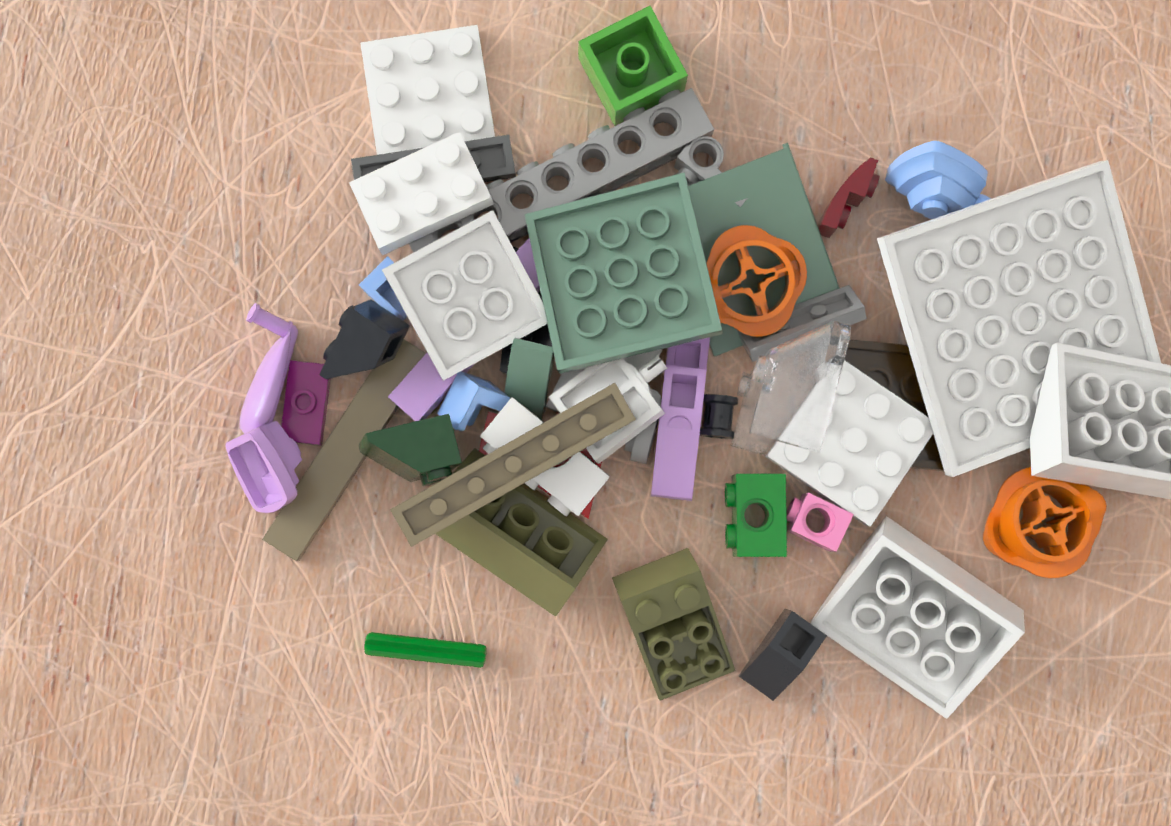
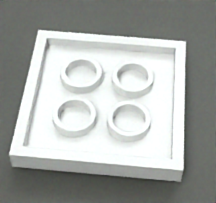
(427, 89)
(467, 295)
(865, 447)

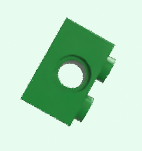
(768, 493)

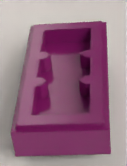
(305, 403)

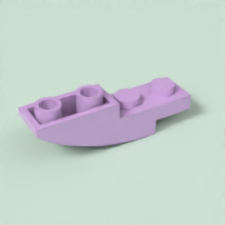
(682, 420)

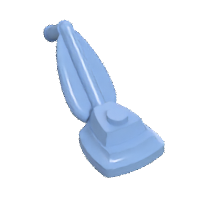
(937, 179)

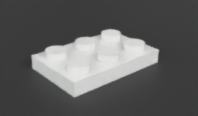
(421, 193)

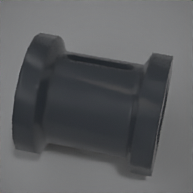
(718, 416)

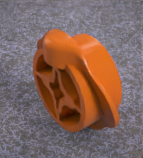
(791, 266)
(1081, 510)

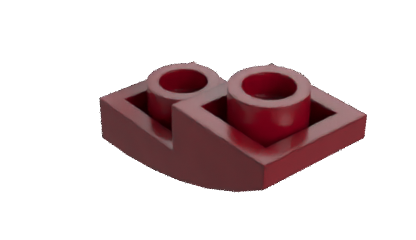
(853, 191)

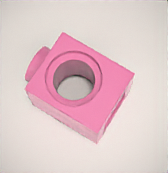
(835, 523)

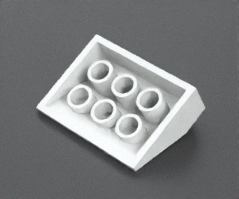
(1104, 422)
(919, 618)

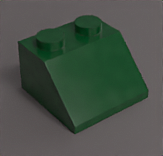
(415, 450)

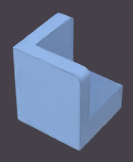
(380, 291)
(468, 396)

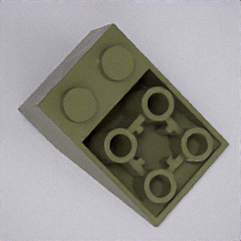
(674, 623)

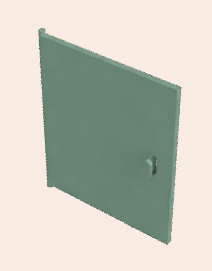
(777, 206)

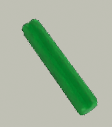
(425, 649)

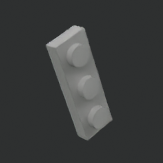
(838, 305)

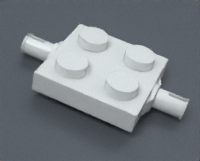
(632, 385)

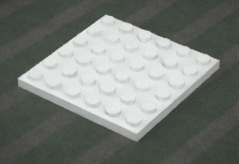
(997, 289)

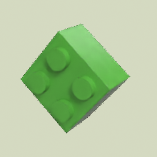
(631, 64)

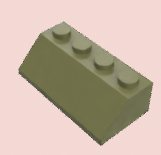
(527, 543)

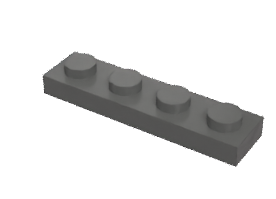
(491, 155)

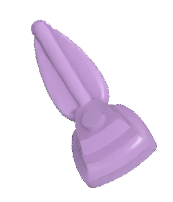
(265, 454)

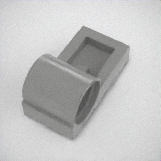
(694, 172)

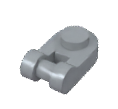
(642, 443)

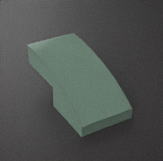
(529, 375)

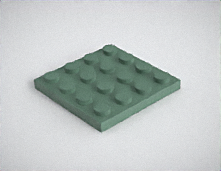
(622, 273)

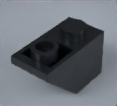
(365, 341)
(782, 654)

